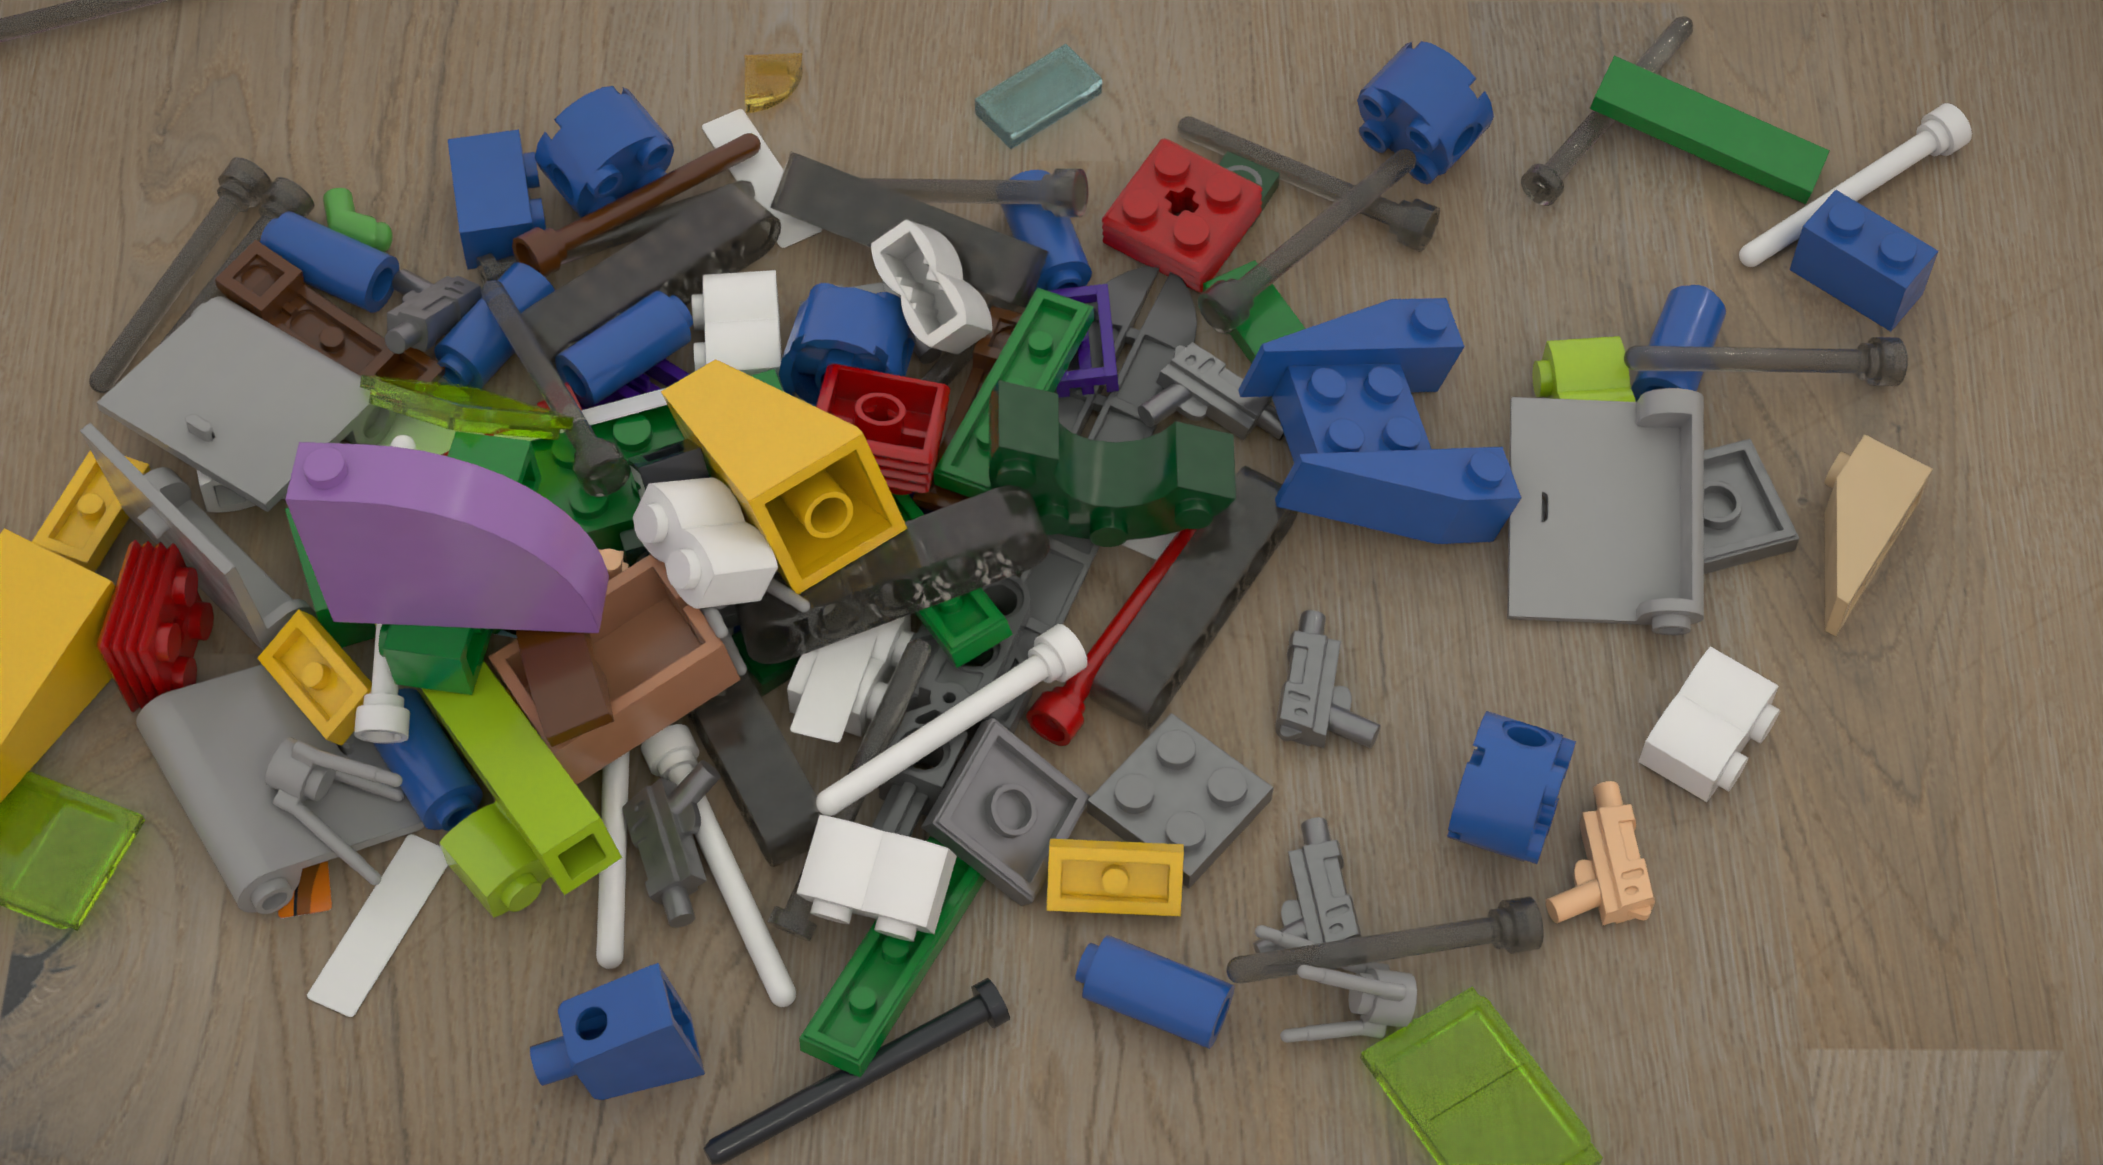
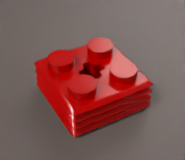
(1212, 206)
(898, 418)
(154, 624)

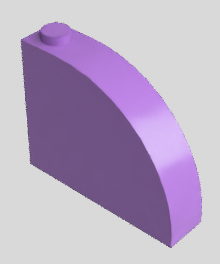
(440, 543)

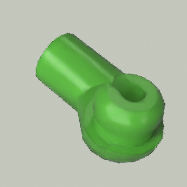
(363, 228)

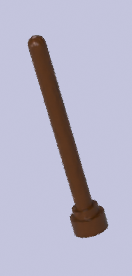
(548, 248)

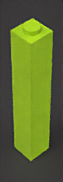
(526, 780)

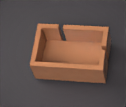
(650, 666)

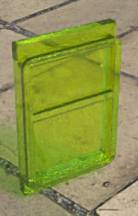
(464, 408)
(59, 849)
(1477, 1090)

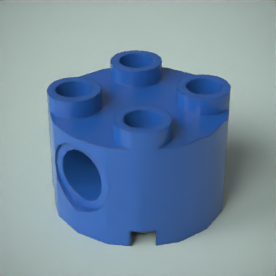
(1424, 106)
(603, 149)
(847, 330)
(1510, 788)

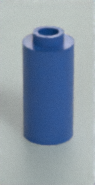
(1032, 224)
(333, 260)
(1688, 318)
(477, 343)
(625, 347)
(431, 769)
(1155, 990)

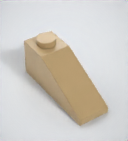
(1864, 516)

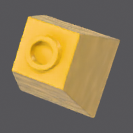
(791, 468)
(47, 650)

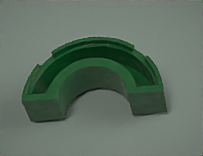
(1102, 486)

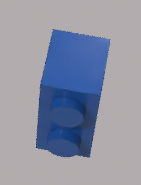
(493, 193)
(1863, 260)

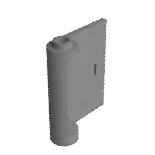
(241, 398)
(167, 514)
(1619, 515)
(215, 755)

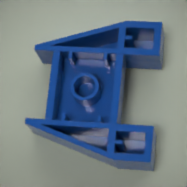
(1360, 436)

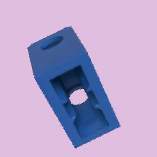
(622, 1038)

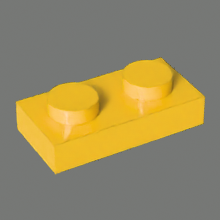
(85, 516)
(317, 676)
(1115, 877)

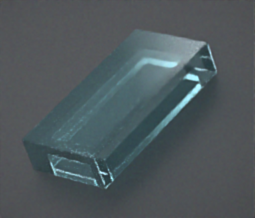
(1038, 96)

